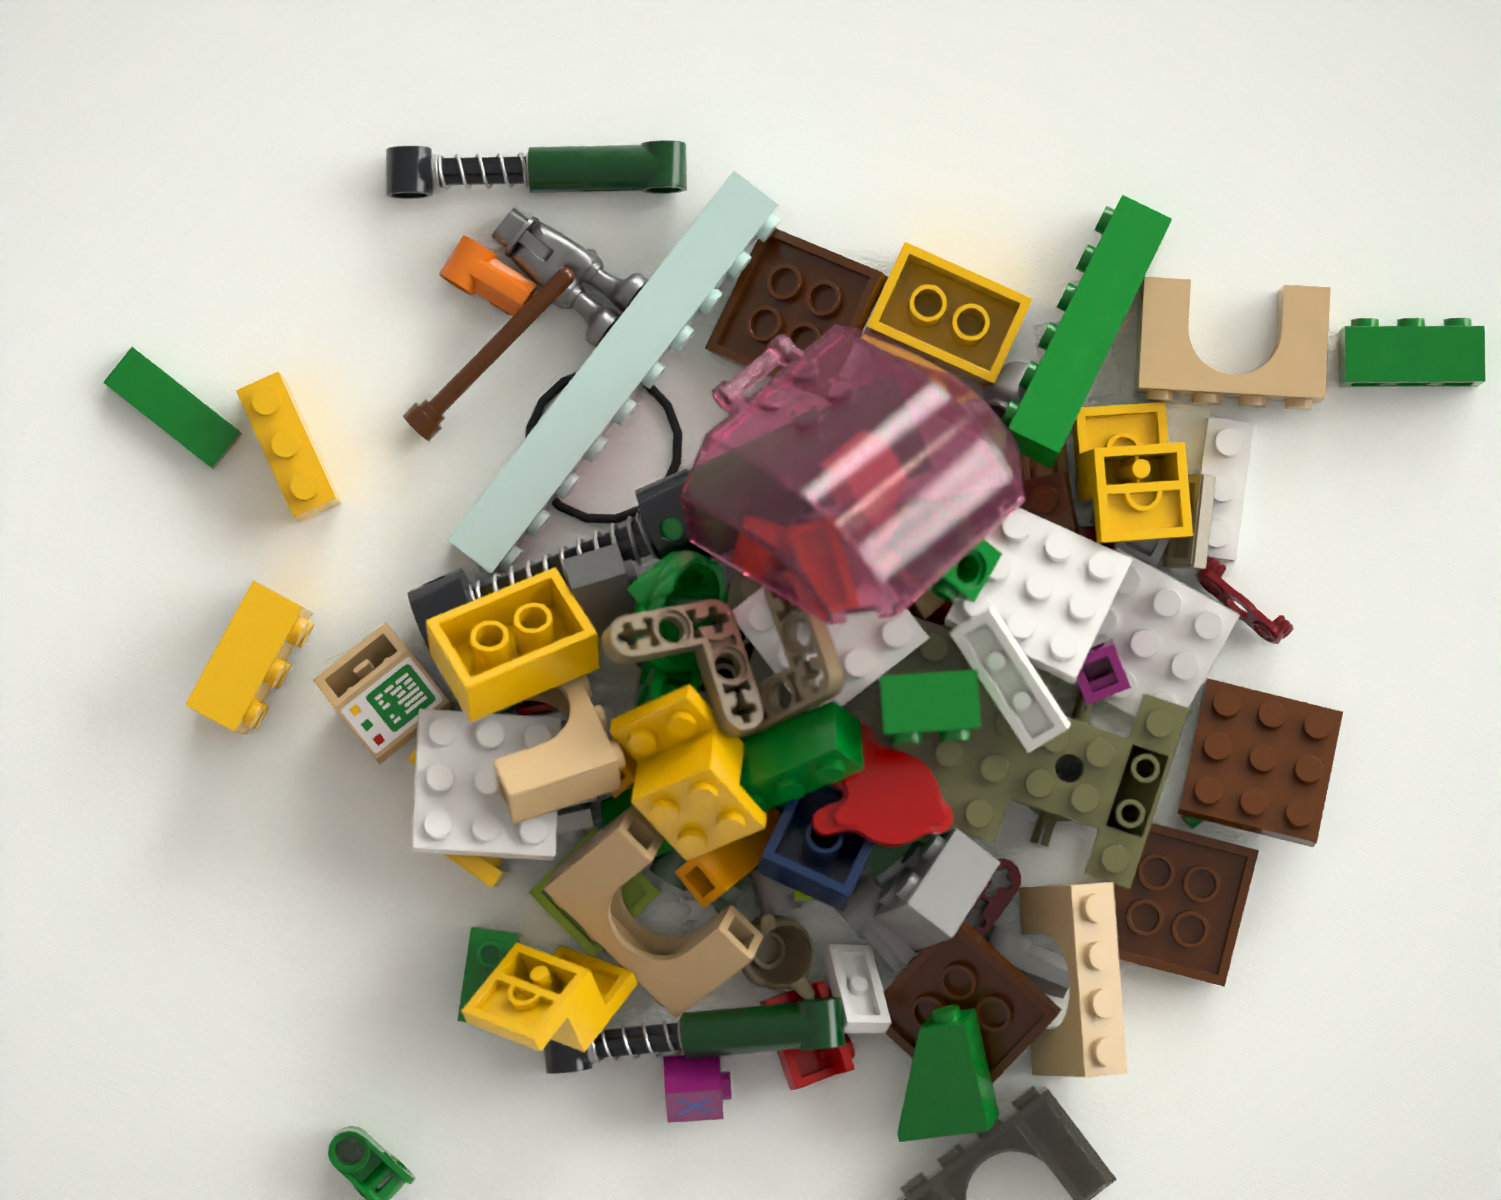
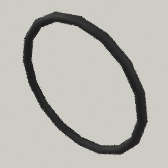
(676, 452)

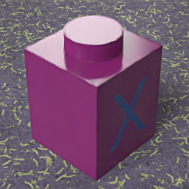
(695, 1088)

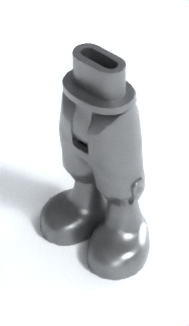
(543, 251)

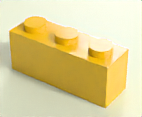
(288, 446)

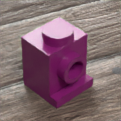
(1102, 673)

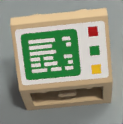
(380, 692)

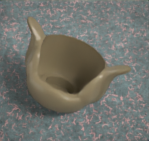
(782, 956)

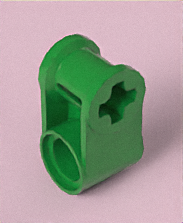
(371, 1168)

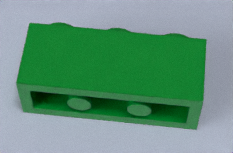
(1411, 354)

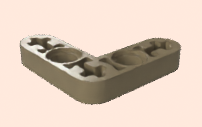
(707, 647)
(801, 673)

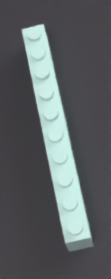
(615, 373)

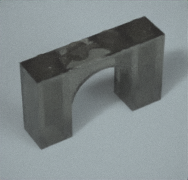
(1035, 1128)

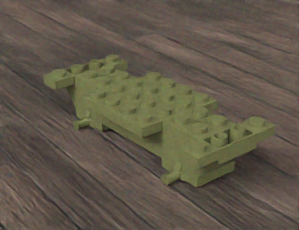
(979, 775)

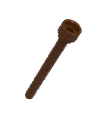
(428, 415)

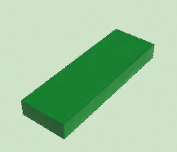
(172, 407)

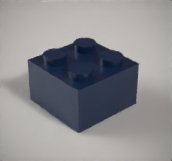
(813, 863)

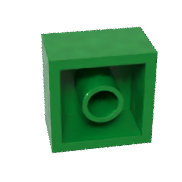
(929, 705)

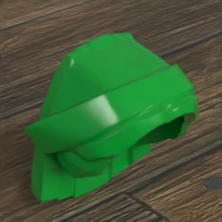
(676, 581)

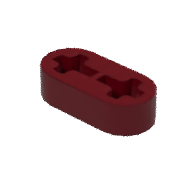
(1000, 898)

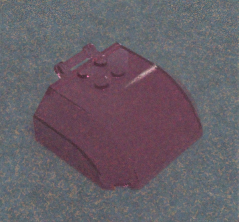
(849, 474)

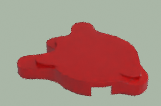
(887, 800)

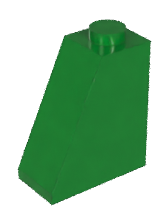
(948, 1079)

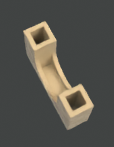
(1171, 367)
(568, 767)
(1084, 926)
(671, 968)

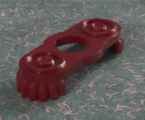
(1213, 583)

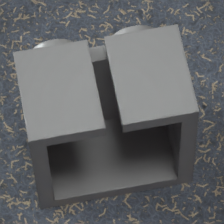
(935, 889)

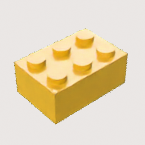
(949, 315)
(513, 644)
(251, 659)

